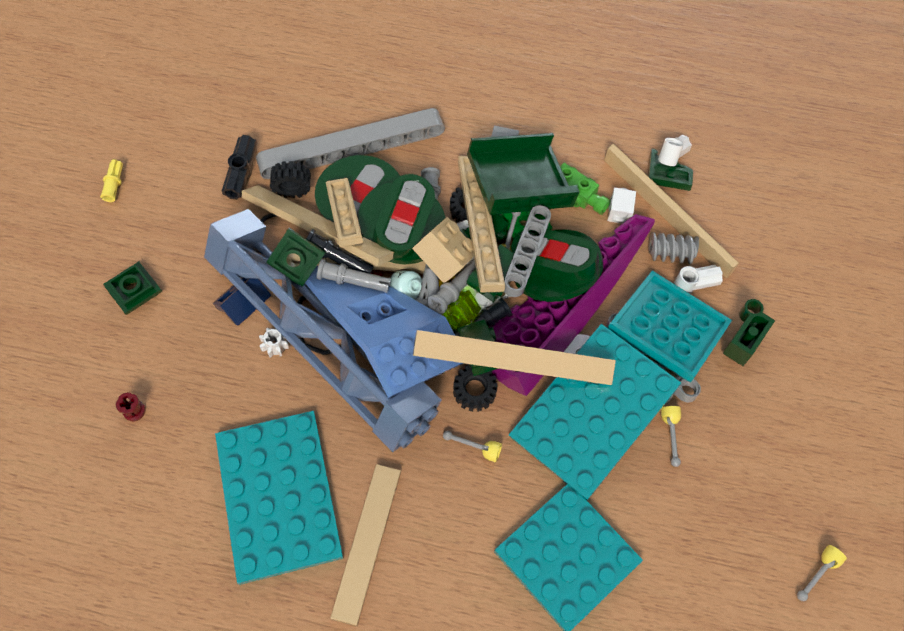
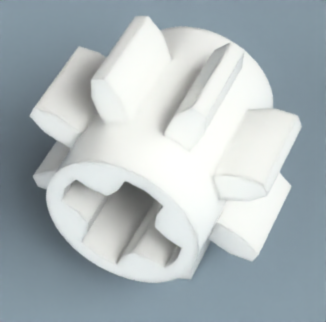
(276, 348)

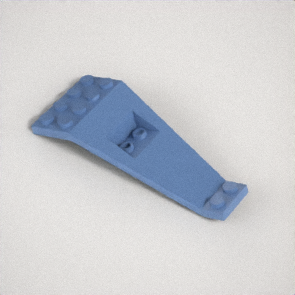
(385, 336)

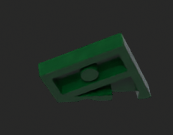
(669, 176)

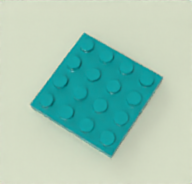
(670, 325)
(568, 557)

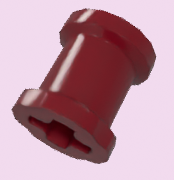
(137, 407)

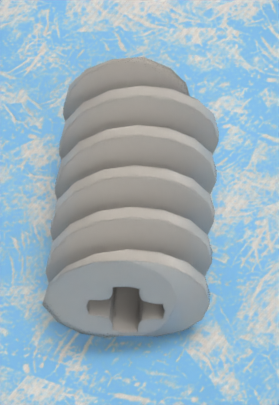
(673, 247)

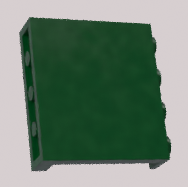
(519, 173)

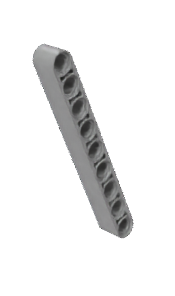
(354, 141)

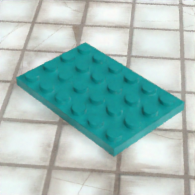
(589, 426)
(277, 497)

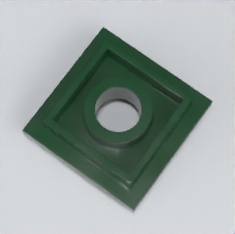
(307, 251)
(132, 299)

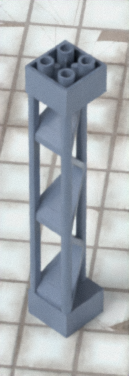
(234, 252)

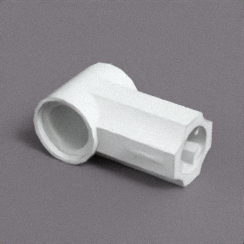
(673, 149)
(698, 278)

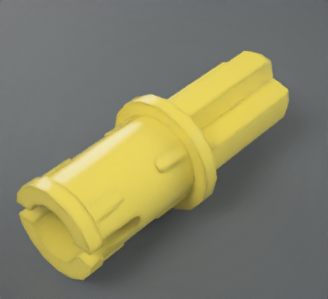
(112, 181)

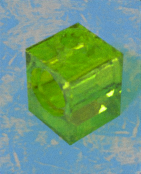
(462, 310)

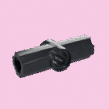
(239, 167)

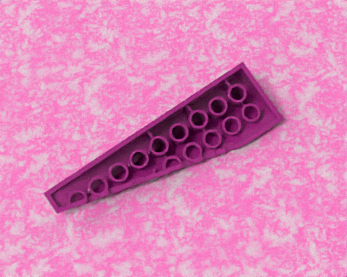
(557, 323)

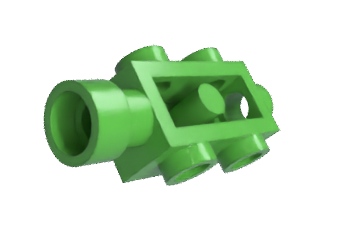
(588, 190)

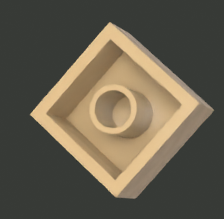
(445, 250)

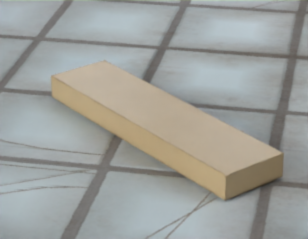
(344, 212)

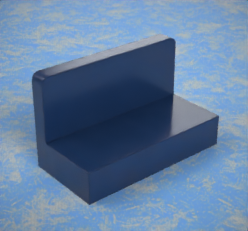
(236, 305)

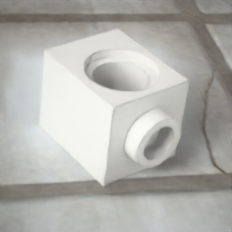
(621, 205)

